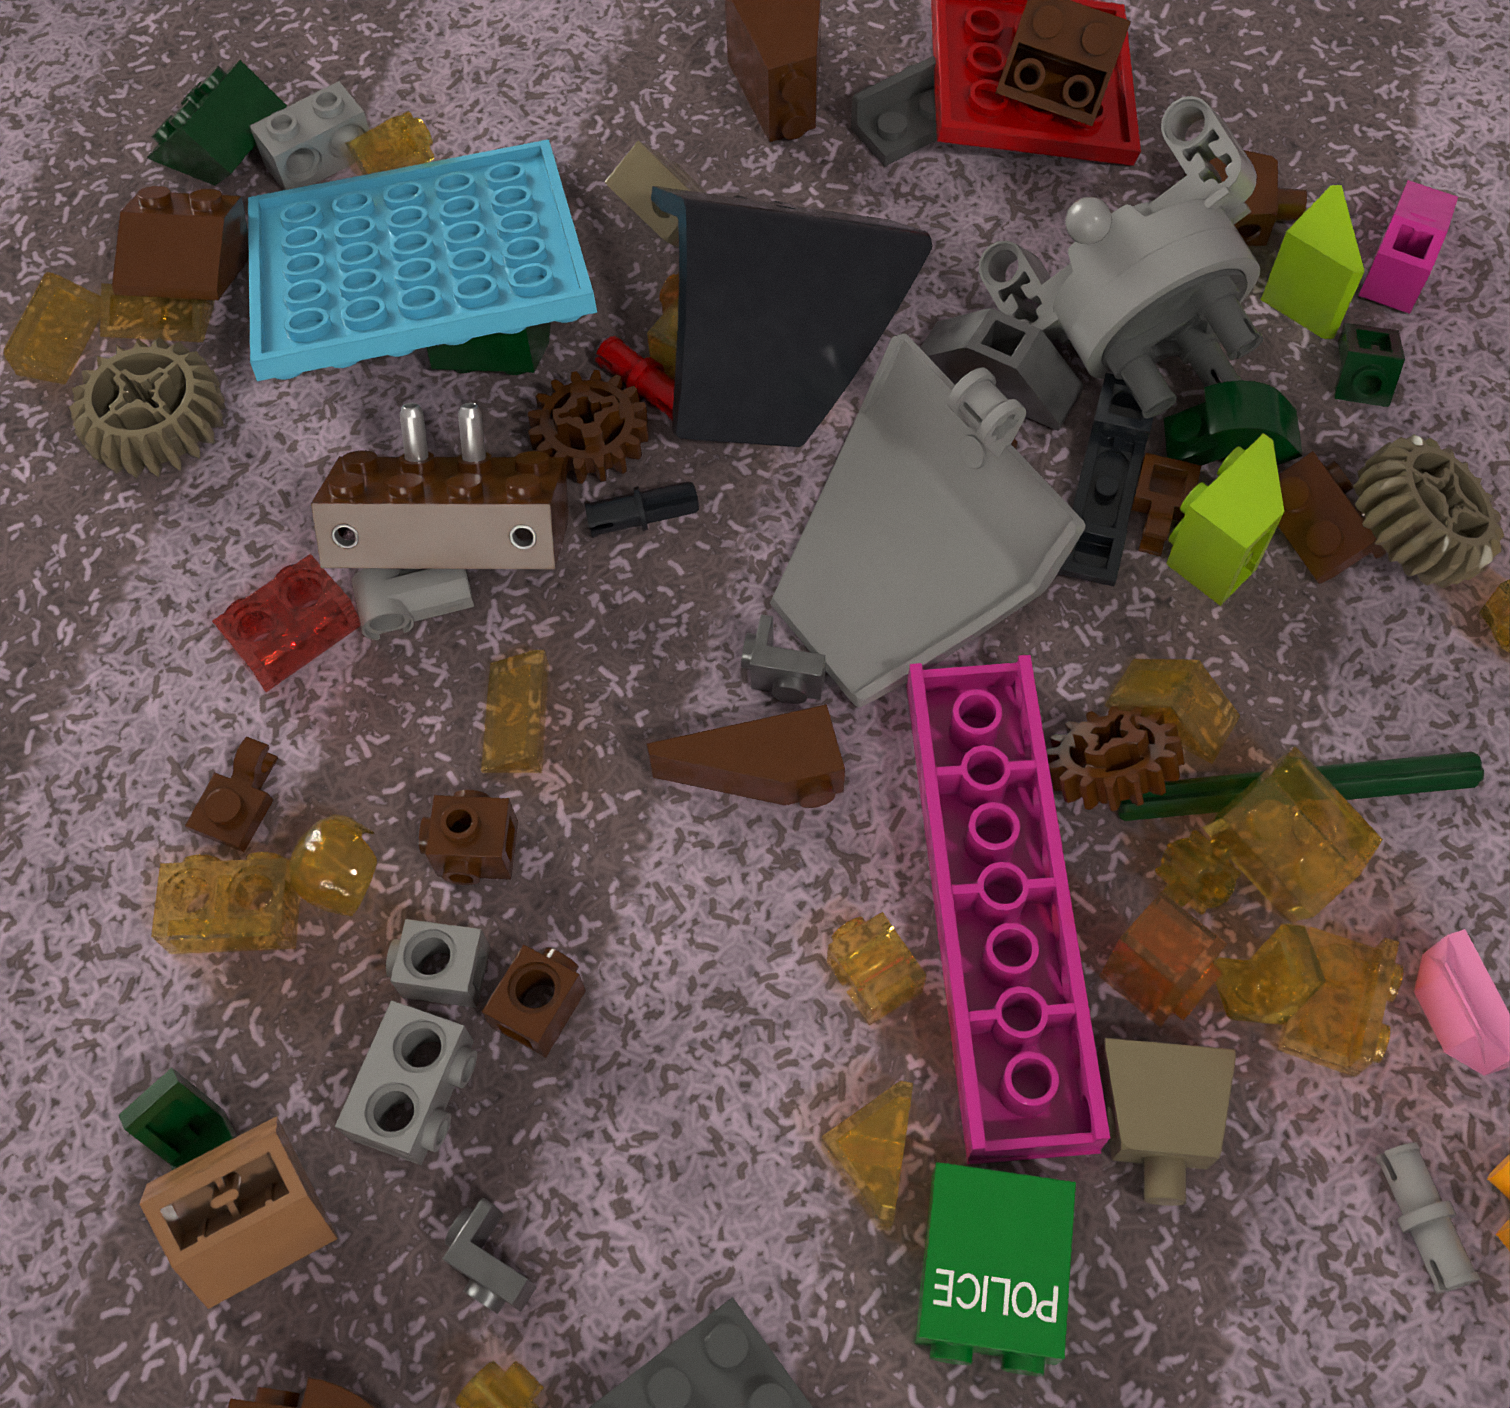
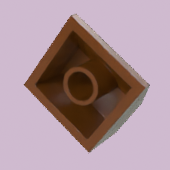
(180, 244)

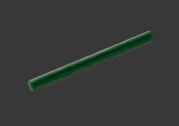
(1350, 779)

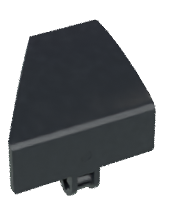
(778, 311)

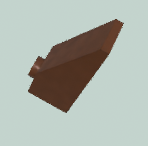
(764, 759)

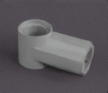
(399, 597)

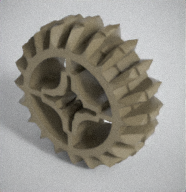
(147, 407)
(1428, 511)

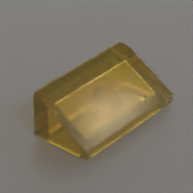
(153, 317)
(53, 330)
(516, 714)

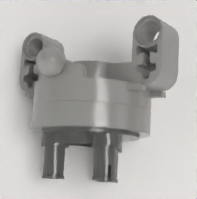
(1150, 273)

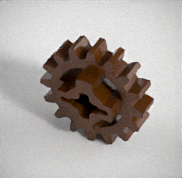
(590, 425)
(1115, 758)

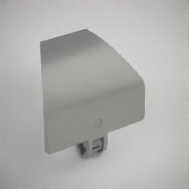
(922, 528)

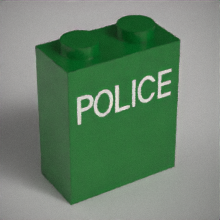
(996, 1268)

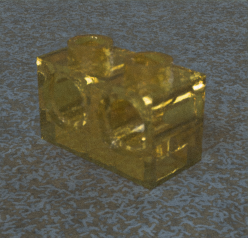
(226, 918)

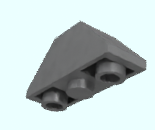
(1015, 353)

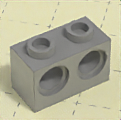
(309, 137)
(391, 1080)

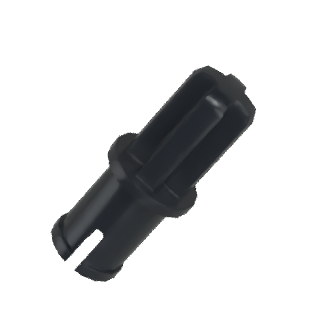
(641, 508)

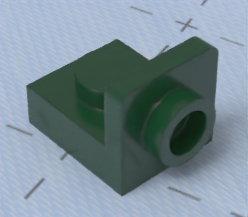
(1369, 364)

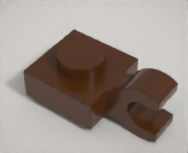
(1159, 494)
(235, 805)

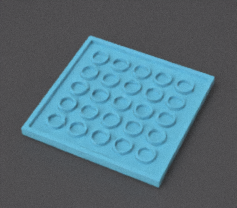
(411, 260)

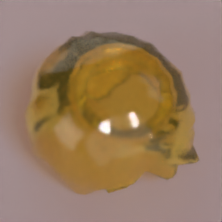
(333, 865)

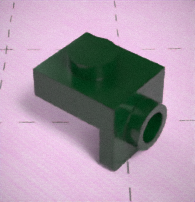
(176, 1120)

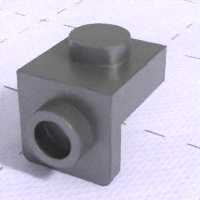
(784, 672)
(490, 1279)

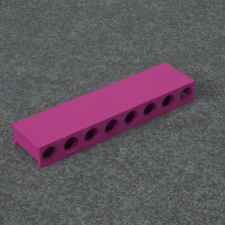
(1004, 917)

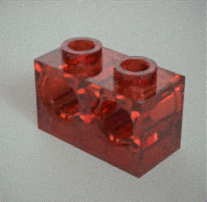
(294, 632)

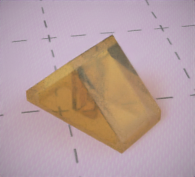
(1185, 696)
(870, 1152)

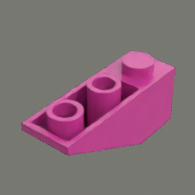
(1409, 247)

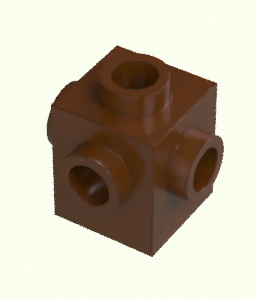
(469, 837)

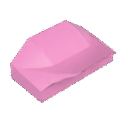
(1464, 1004)

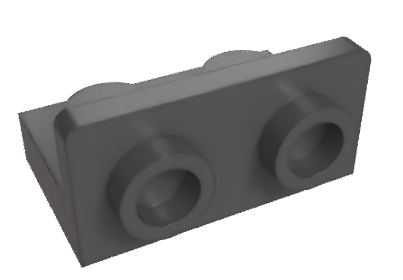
(897, 113)

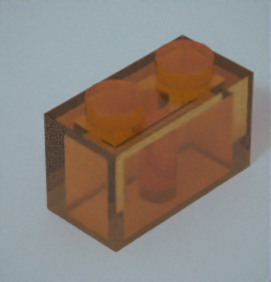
(1164, 961)

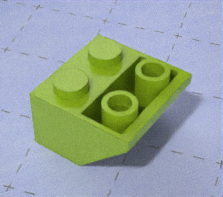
(1229, 522)

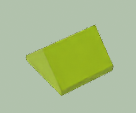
(1317, 267)

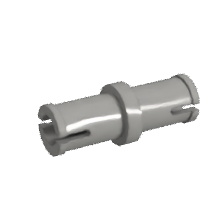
(1427, 1218)

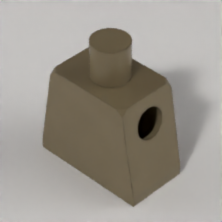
(634, 182)
(1165, 1109)

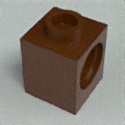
(535, 1026)

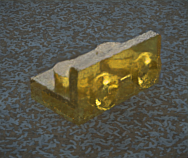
(1344, 1018)

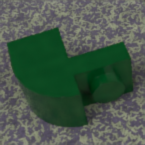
(1230, 418)

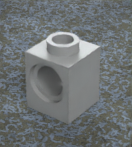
(461, 978)

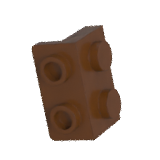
(1322, 519)

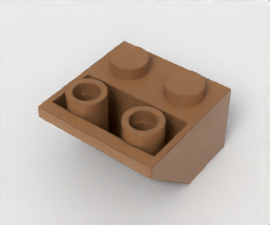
(237, 1213)

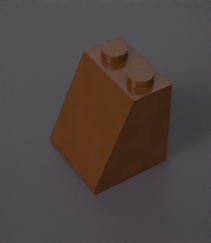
(777, 61)

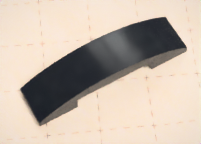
(1108, 484)

